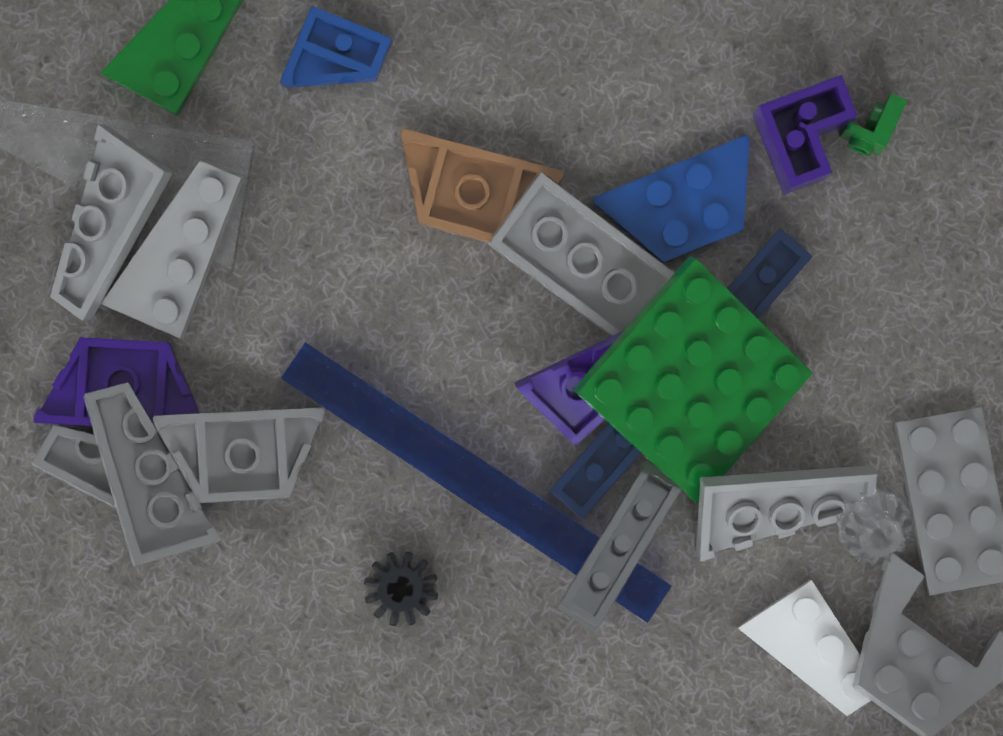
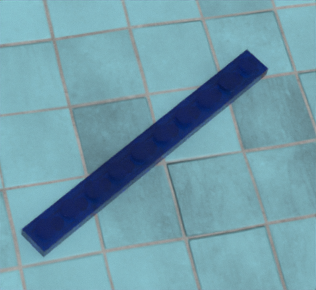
(461, 472)

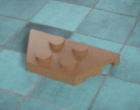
(465, 186)

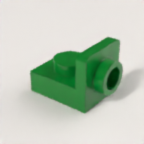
(881, 120)

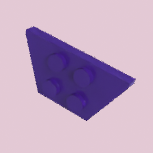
(104, 363)

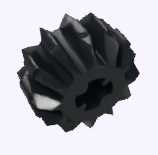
(409, 600)

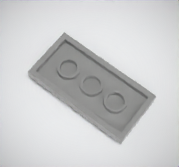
(579, 256)
(952, 499)

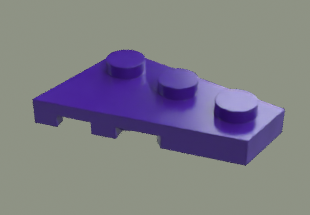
(553, 394)

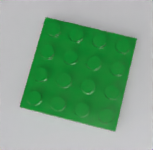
(693, 379)

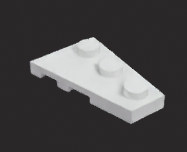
(811, 644)

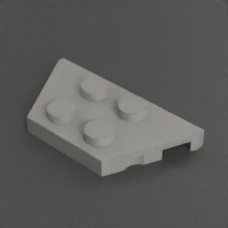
(240, 452)

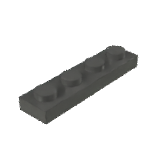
(619, 547)

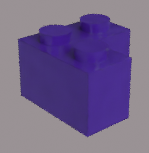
(793, 127)

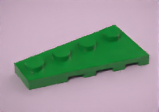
(172, 51)

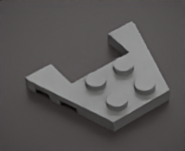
(912, 670)

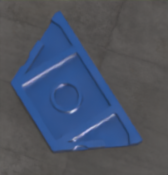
(684, 203)

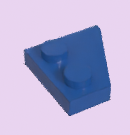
(335, 52)

